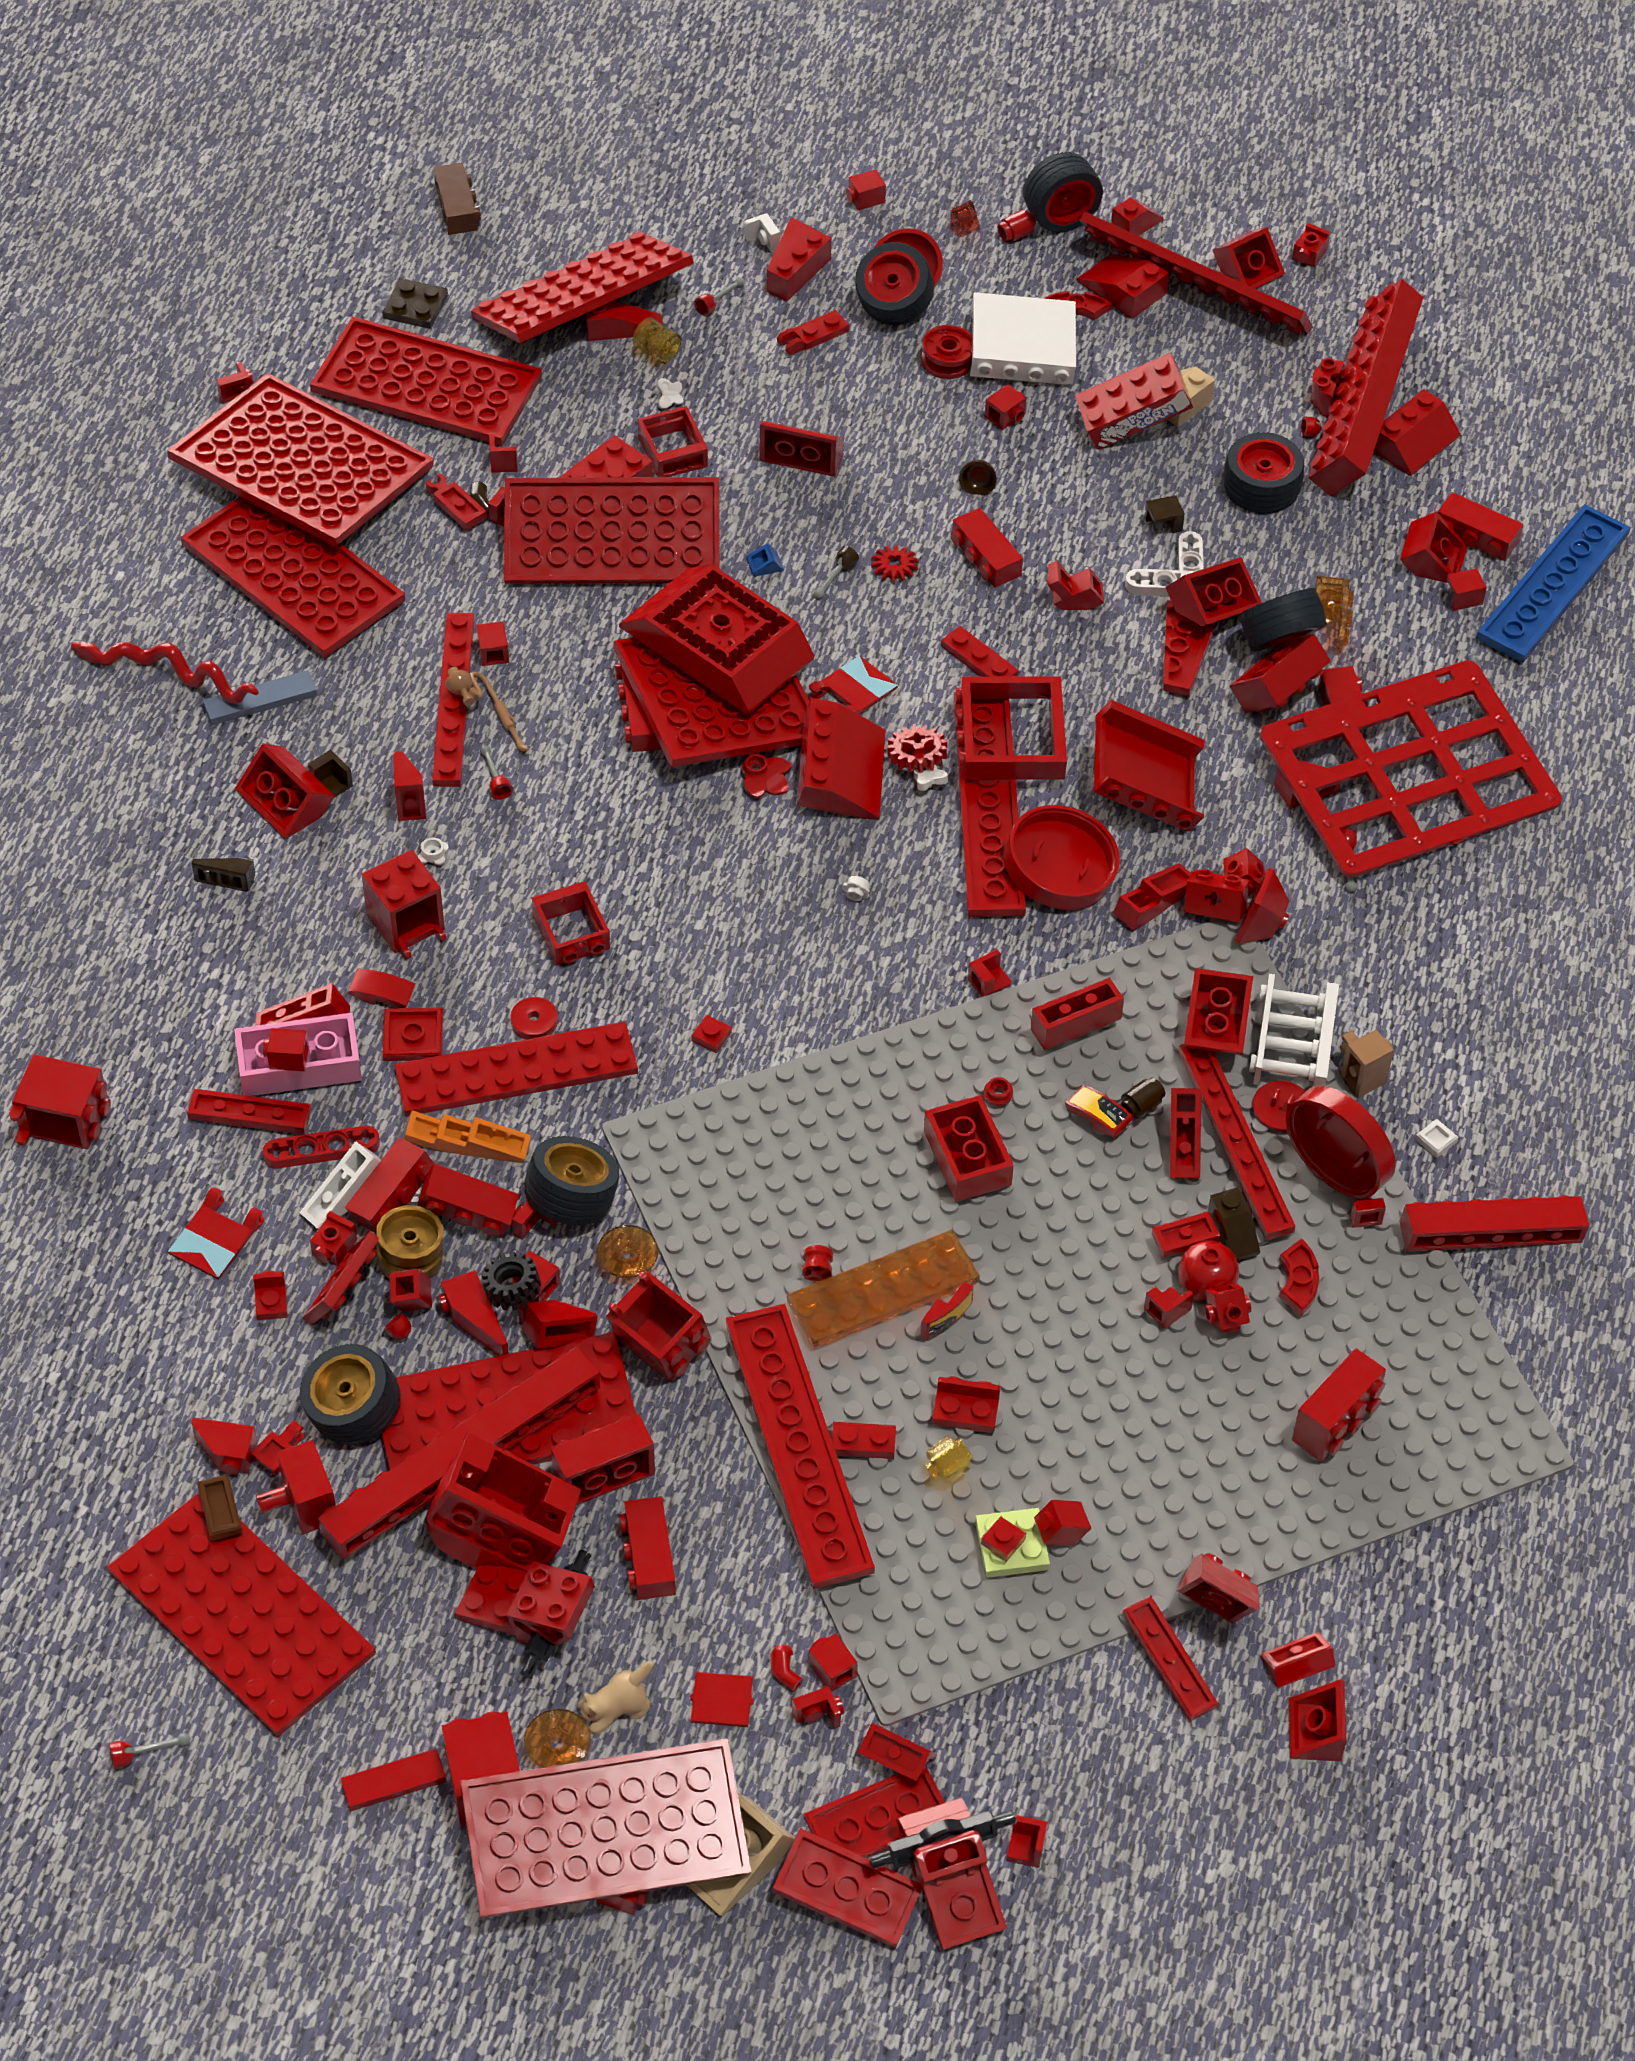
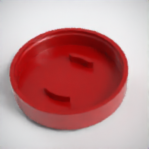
(1061, 857)
(1340, 1142)

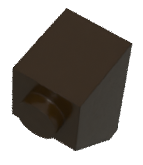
(1234, 1223)

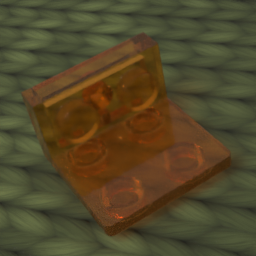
(1335, 601)

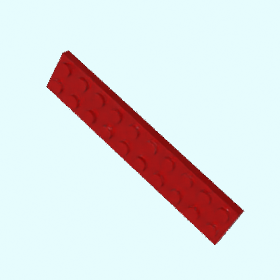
(1191, 271)
(988, 816)
(799, 1446)

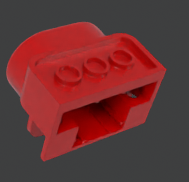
(499, 1509)

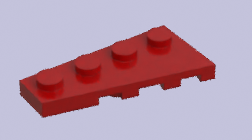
(1184, 651)

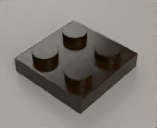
(415, 303)

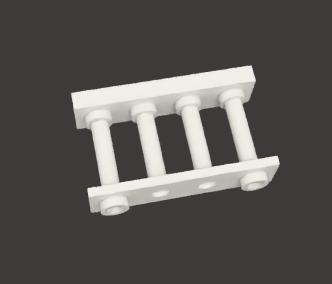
(1322, 1025)

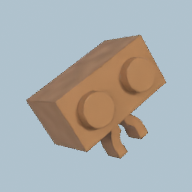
(1366, 1061)

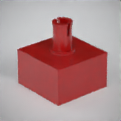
(303, 1488)

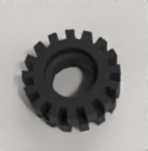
(516, 1293)

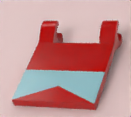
(855, 684)
(213, 1240)

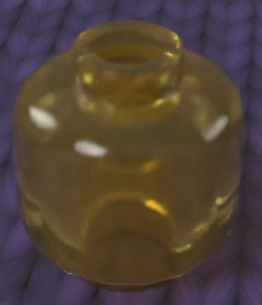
(948, 1459)

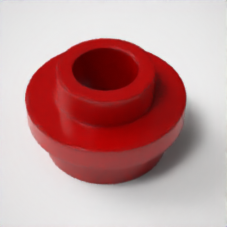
(1000, 1085)

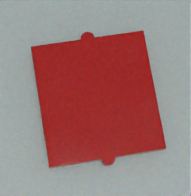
(722, 1699)

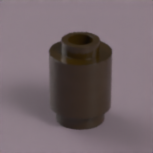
(1143, 1097)

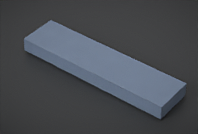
(271, 695)

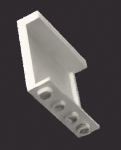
(1023, 338)

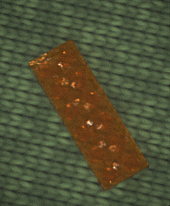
(882, 1288)

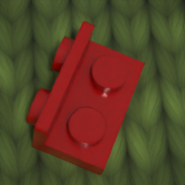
(966, 1404)

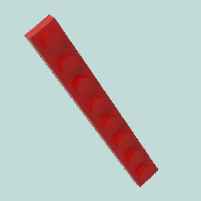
(452, 710)
(1238, 1142)

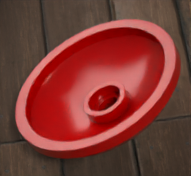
(923, 243)

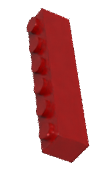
(1494, 1223)

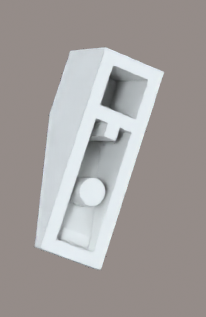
(341, 1185)

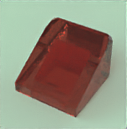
(964, 219)

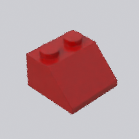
(1250, 258)
(1433, 548)

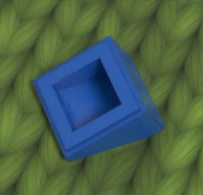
(764, 561)

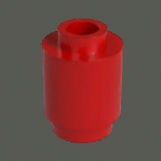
(1016, 226)

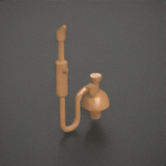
(460, 684)

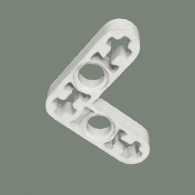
(1184, 555)

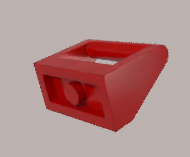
(408, 789)

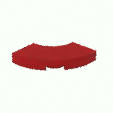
(1086, 305)
(1302, 1276)

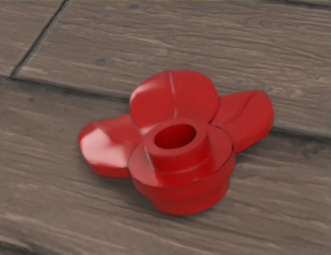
(767, 777)

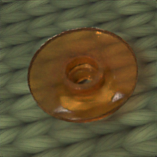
(627, 1241)
(557, 1726)

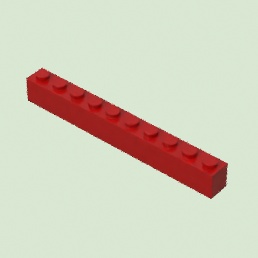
(415, 1480)

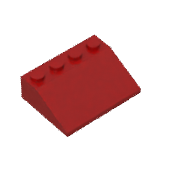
(840, 761)

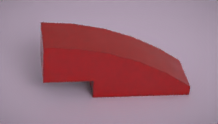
(1153, 896)

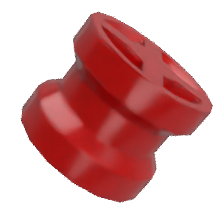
(817, 1263)

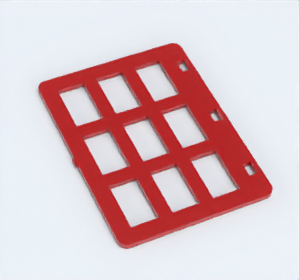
(1395, 701)

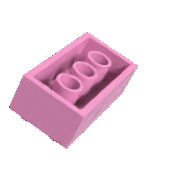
(330, 1058)

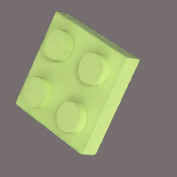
(1029, 1557)

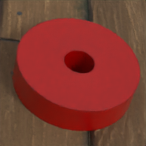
(534, 1007)

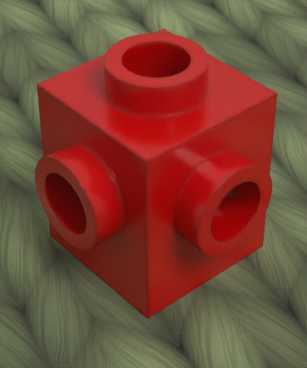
(1247, 867)
(1227, 1307)

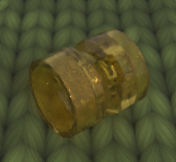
(657, 340)

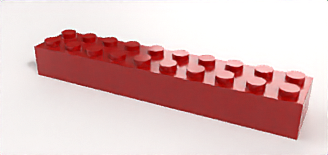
(1366, 387)

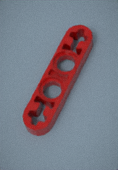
(320, 1142)

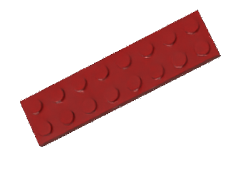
(516, 1068)

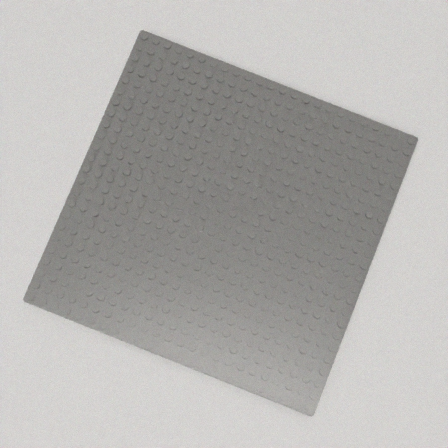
(1156, 1430)

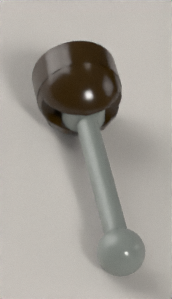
(846, 559)

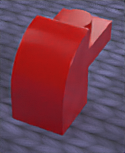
(1074, 591)

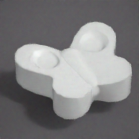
(670, 393)
(929, 777)

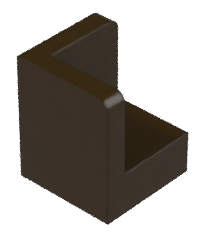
(1167, 510)
(332, 772)

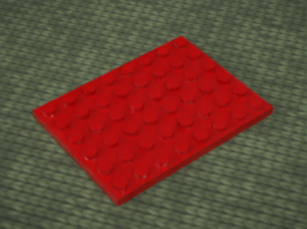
(301, 459)

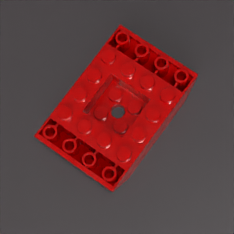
(736, 661)

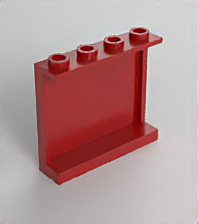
(1146, 765)

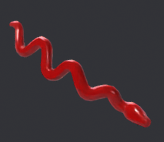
(93, 654)

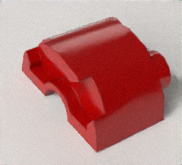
(1324, 384)

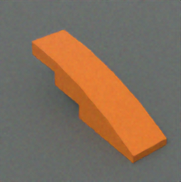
(467, 1138)

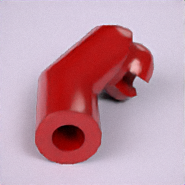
(780, 1667)

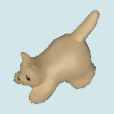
(620, 1696)

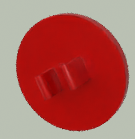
(1273, 1101)

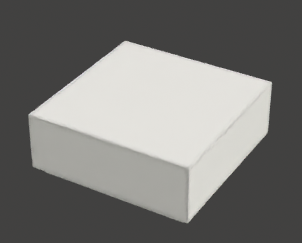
(1436, 1138)

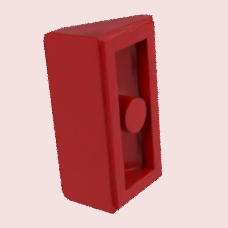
(1299, 1659)

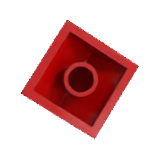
(1318, 1723)

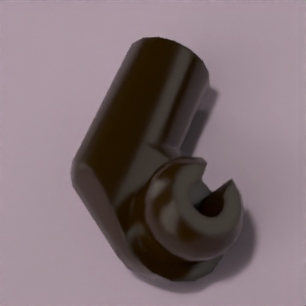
(478, 492)

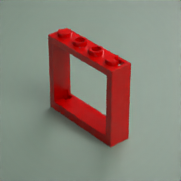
(1012, 766)

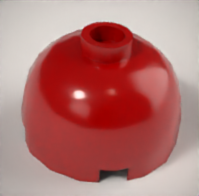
(1207, 1266)

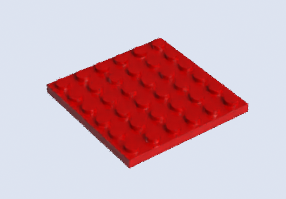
(698, 723)

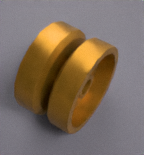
(410, 1241)

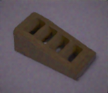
(225, 872)

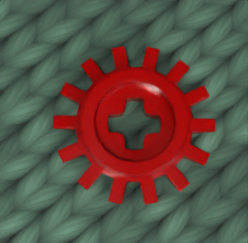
(906, 563)

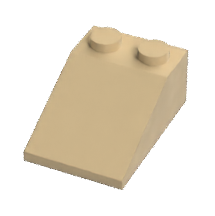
(766, 1846)

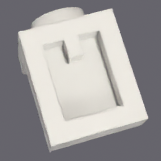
(764, 229)

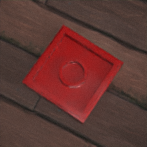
(412, 1033)

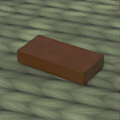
(219, 1507)

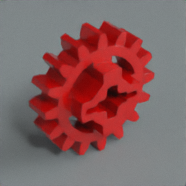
(917, 748)

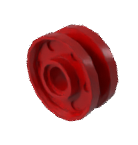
(947, 351)

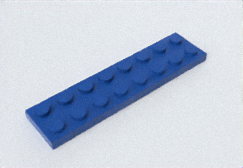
(1553, 583)

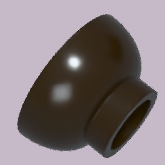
(978, 477)

